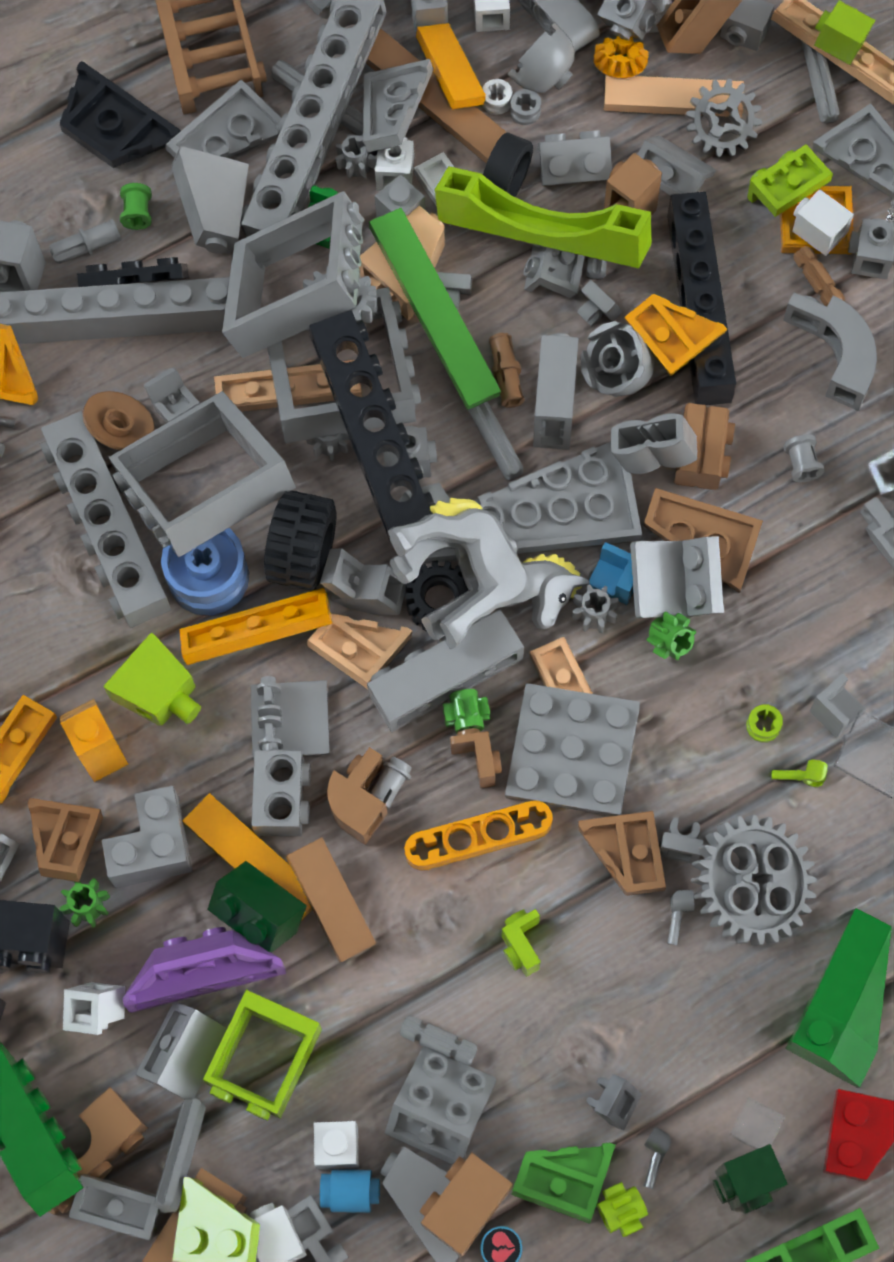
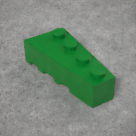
(32, 1141)

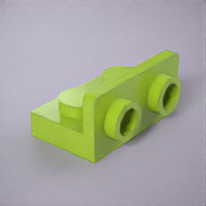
(789, 180)

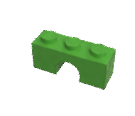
(835, 1241)

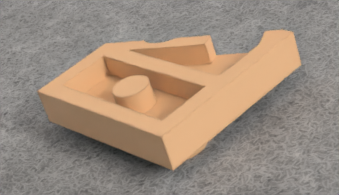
(358, 646)

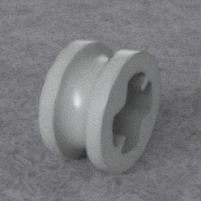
(525, 117)

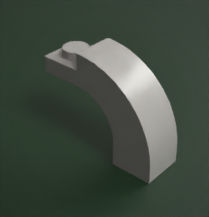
(849, 339)

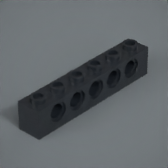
(701, 292)
(329, 339)

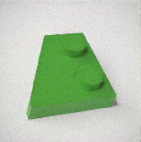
(565, 1179)

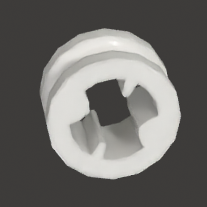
(494, 106)

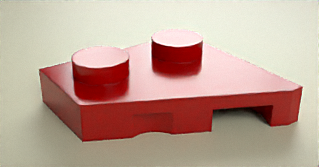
(858, 1134)

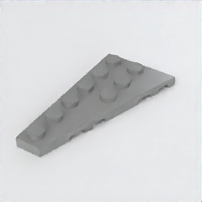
(565, 506)

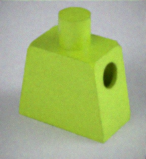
(154, 684)

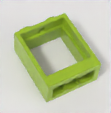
(279, 1016)

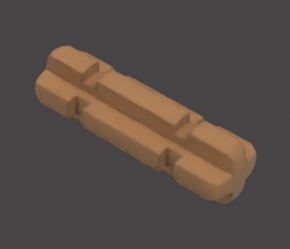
(817, 275)

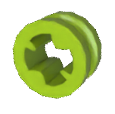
(767, 711)

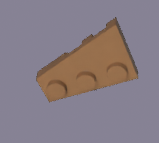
(684, 518)

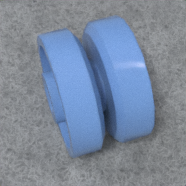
(209, 576)

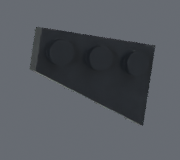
(133, 273)

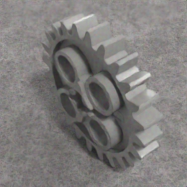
(786, 880)

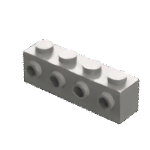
(434, 674)

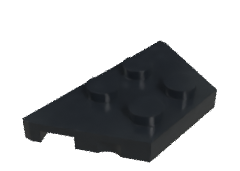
(112, 120)

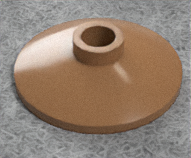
(116, 419)

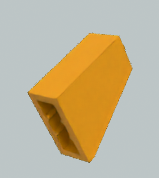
(93, 740)

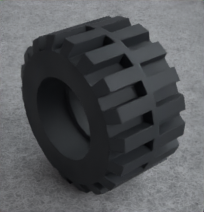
(299, 540)

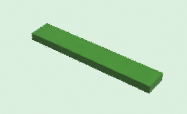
(434, 308)

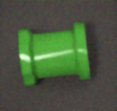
(135, 206)

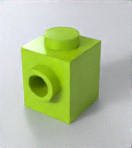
(843, 31)

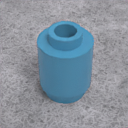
(349, 1191)

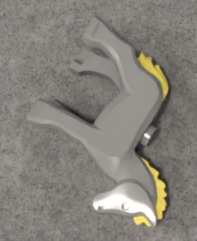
(488, 567)

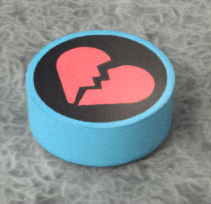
(501, 1245)

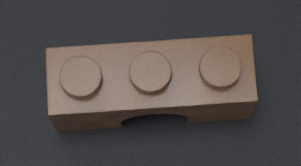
(113, 1131)

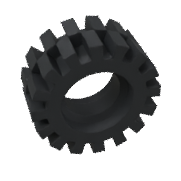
(427, 579)

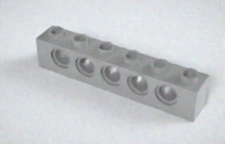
(146, 598)

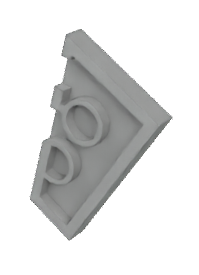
(863, 147)

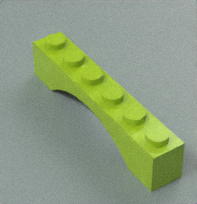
(610, 234)

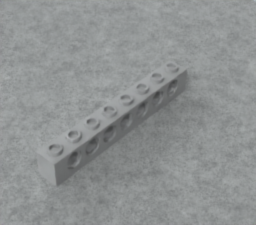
(309, 98)

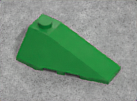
(845, 1010)

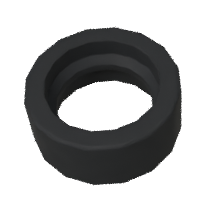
(509, 163)

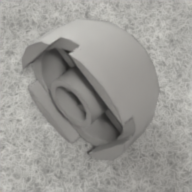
(546, 62)
(617, 360)

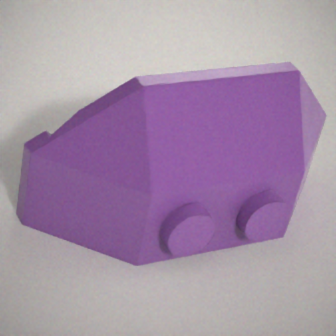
(200, 967)

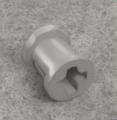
(803, 458)

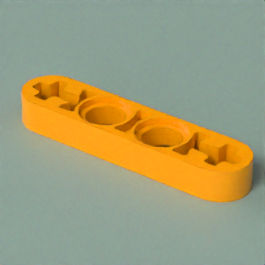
(476, 829)

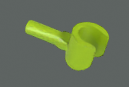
(813, 775)

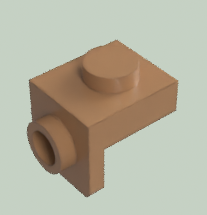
(487, 761)

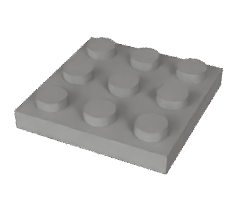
(573, 750)

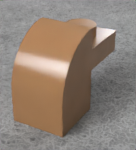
(351, 804)

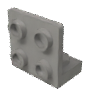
(677, 577)
(439, 1105)

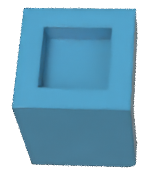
(614, 572)

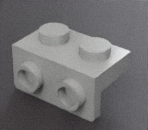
(576, 159)

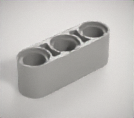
(568, 15)

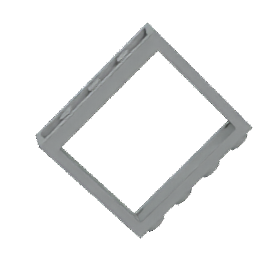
(256, 328)
(325, 419)
(178, 439)

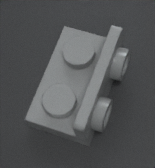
(553, 270)

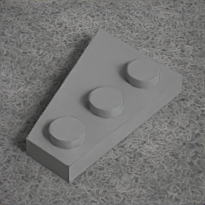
(391, 102)
(230, 125)

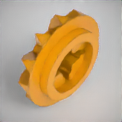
(618, 65)

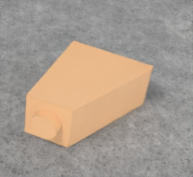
(374, 264)

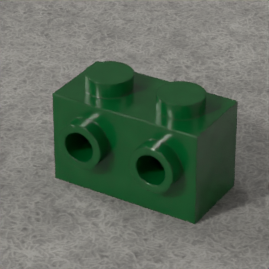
(256, 907)
(749, 1179)

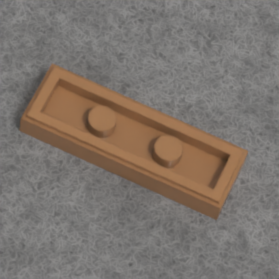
(330, 900)

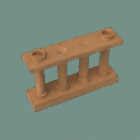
(183, 59)

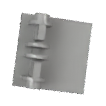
(290, 716)

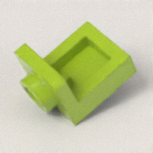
(519, 951)

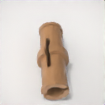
(506, 370)

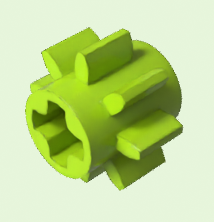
(622, 1209)

